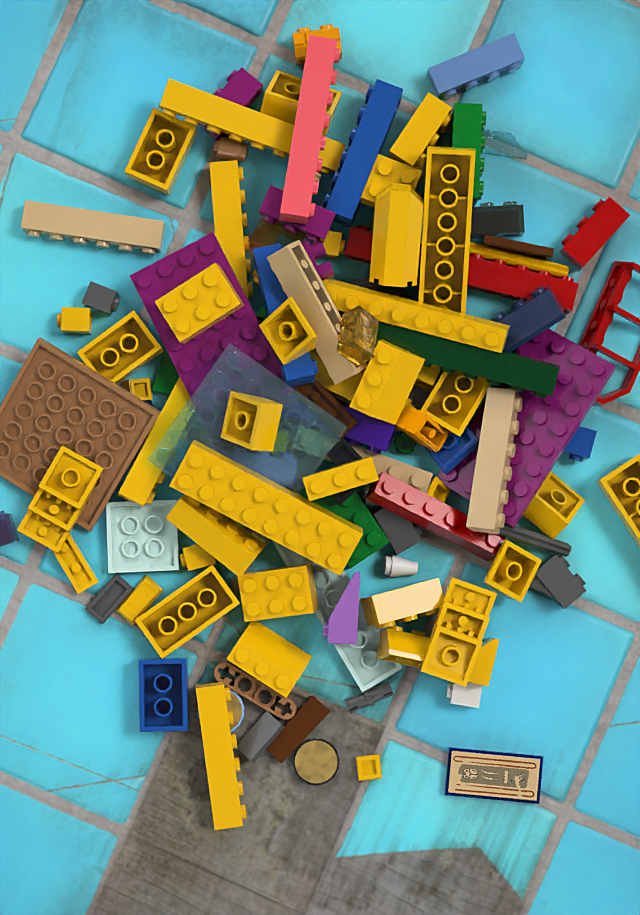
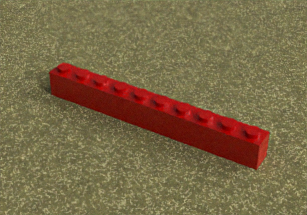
(483, 275)

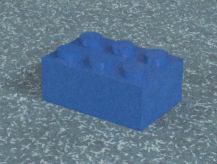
(163, 694)

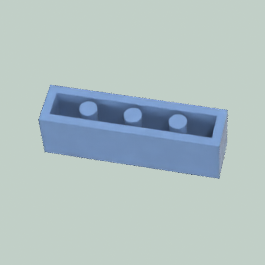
(475, 66)

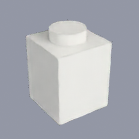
(464, 696)

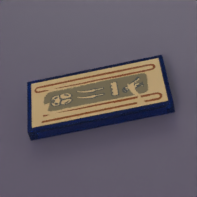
(493, 775)

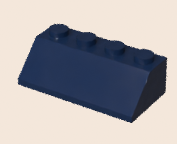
(530, 317)

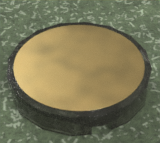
(316, 761)

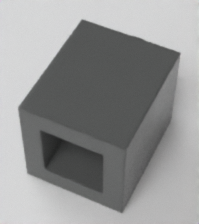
(101, 298)

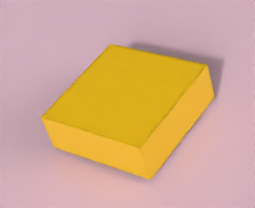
(368, 767)

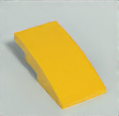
(60, 499)
(458, 631)

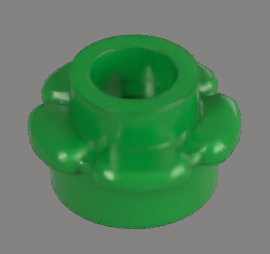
(400, 448)

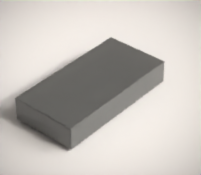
(109, 598)
(260, 736)

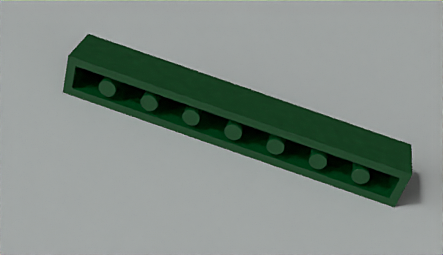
(496, 367)

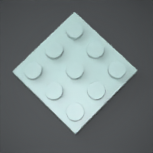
(141, 537)

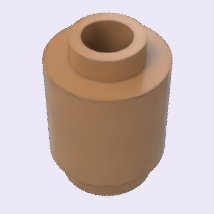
(230, 150)

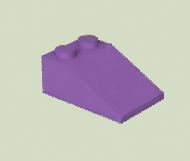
(344, 617)

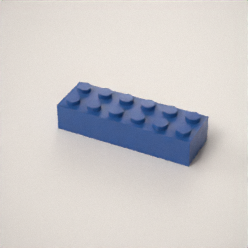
(365, 145)

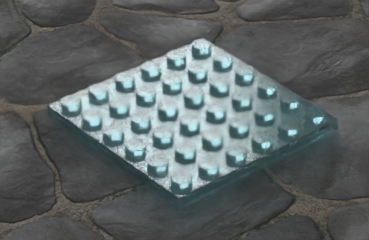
(302, 437)

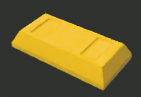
(139, 599)

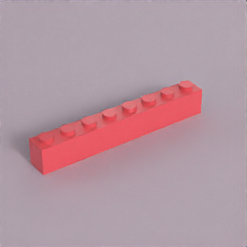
(308, 130)

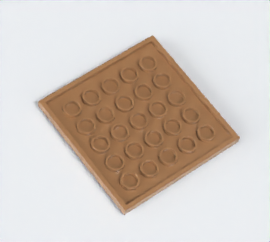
(70, 406)

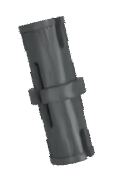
(369, 697)

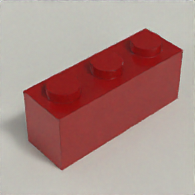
(593, 232)

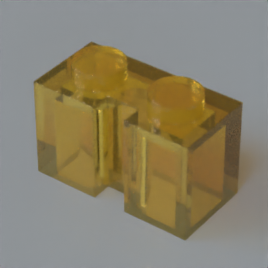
(357, 336)

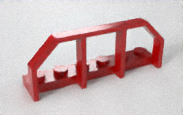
(603, 316)

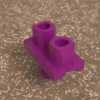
(317, 251)

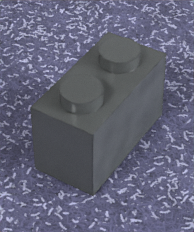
(398, 530)
(560, 581)

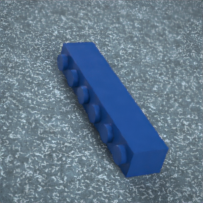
(303, 368)

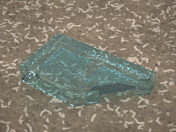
(503, 144)

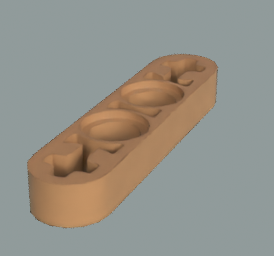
(257, 687)

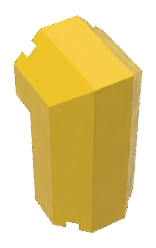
(396, 236)

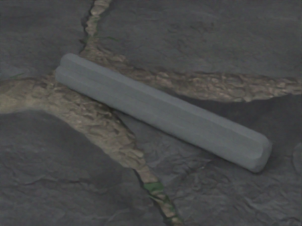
(536, 539)

